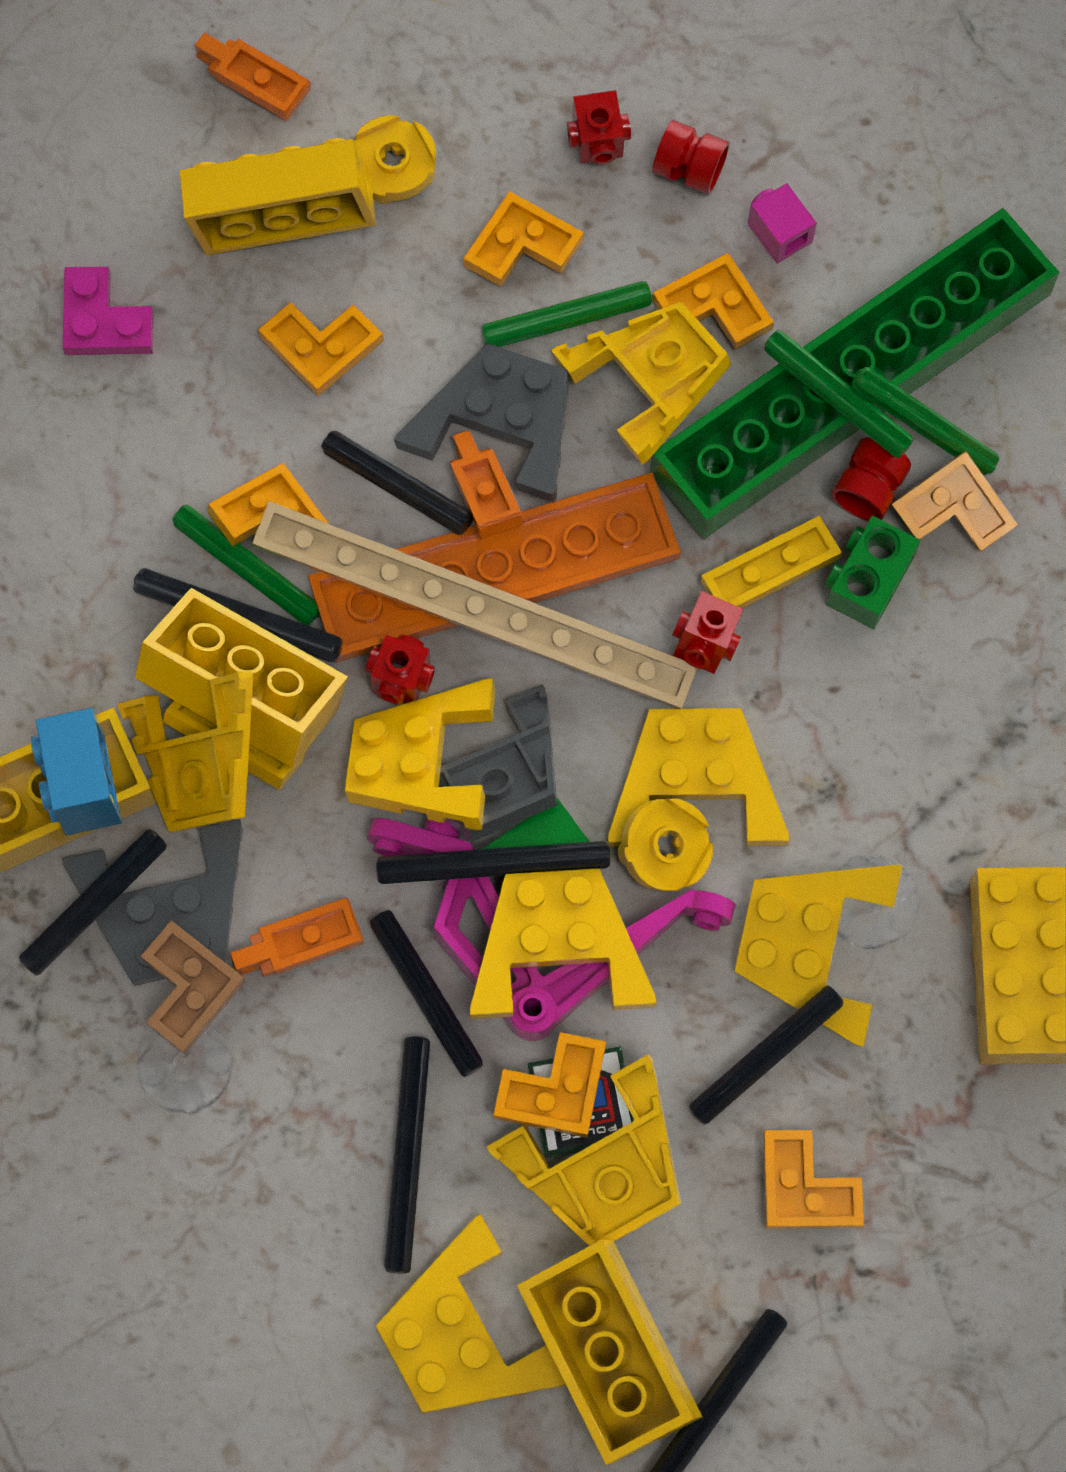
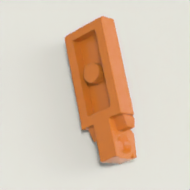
(253, 74)
(484, 487)
(300, 940)

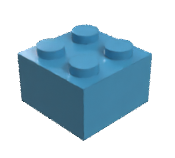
(77, 772)

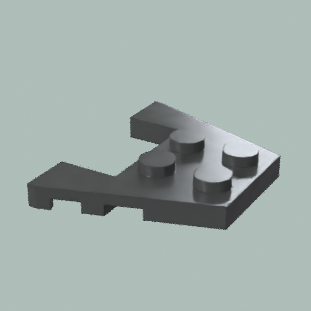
(506, 399)
(513, 772)
(195, 904)

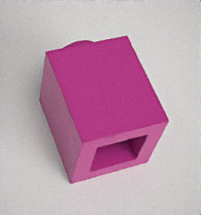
(781, 222)

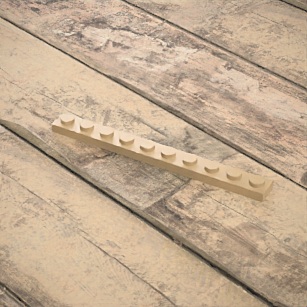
(474, 605)

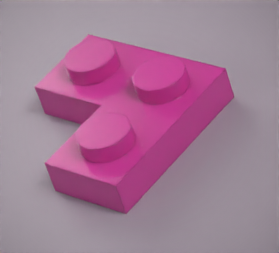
(93, 325)

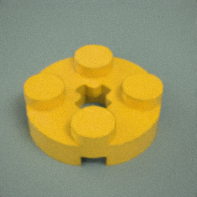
(400, 137)
(641, 851)

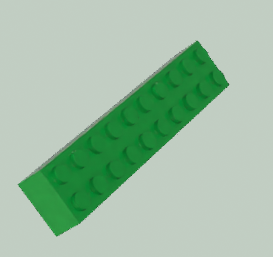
(902, 334)

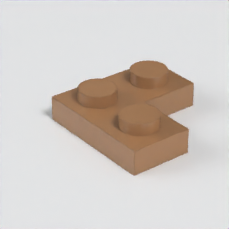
(201, 985)

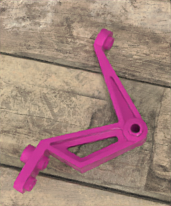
(566, 987)

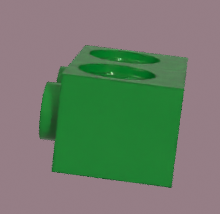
(877, 574)

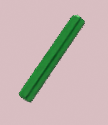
(567, 314)
(838, 393)
(923, 419)
(246, 565)

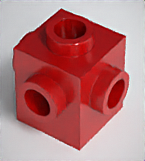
(598, 127)
(707, 633)
(404, 683)

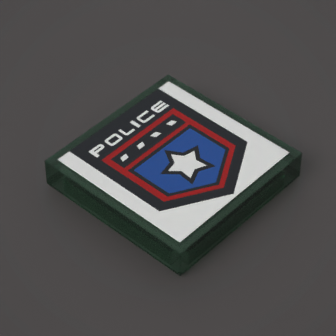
(608, 1111)

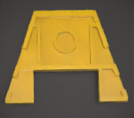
(666, 358)
(400, 756)
(697, 758)
(202, 774)
(552, 922)
(794, 934)
(612, 1182)
(444, 1343)

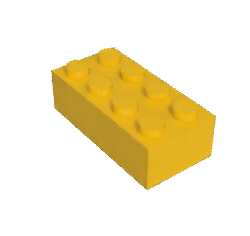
(278, 196)
(204, 640)
(24, 822)
(1020, 964)
(609, 1351)

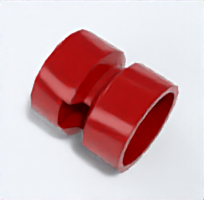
(690, 157)
(869, 482)

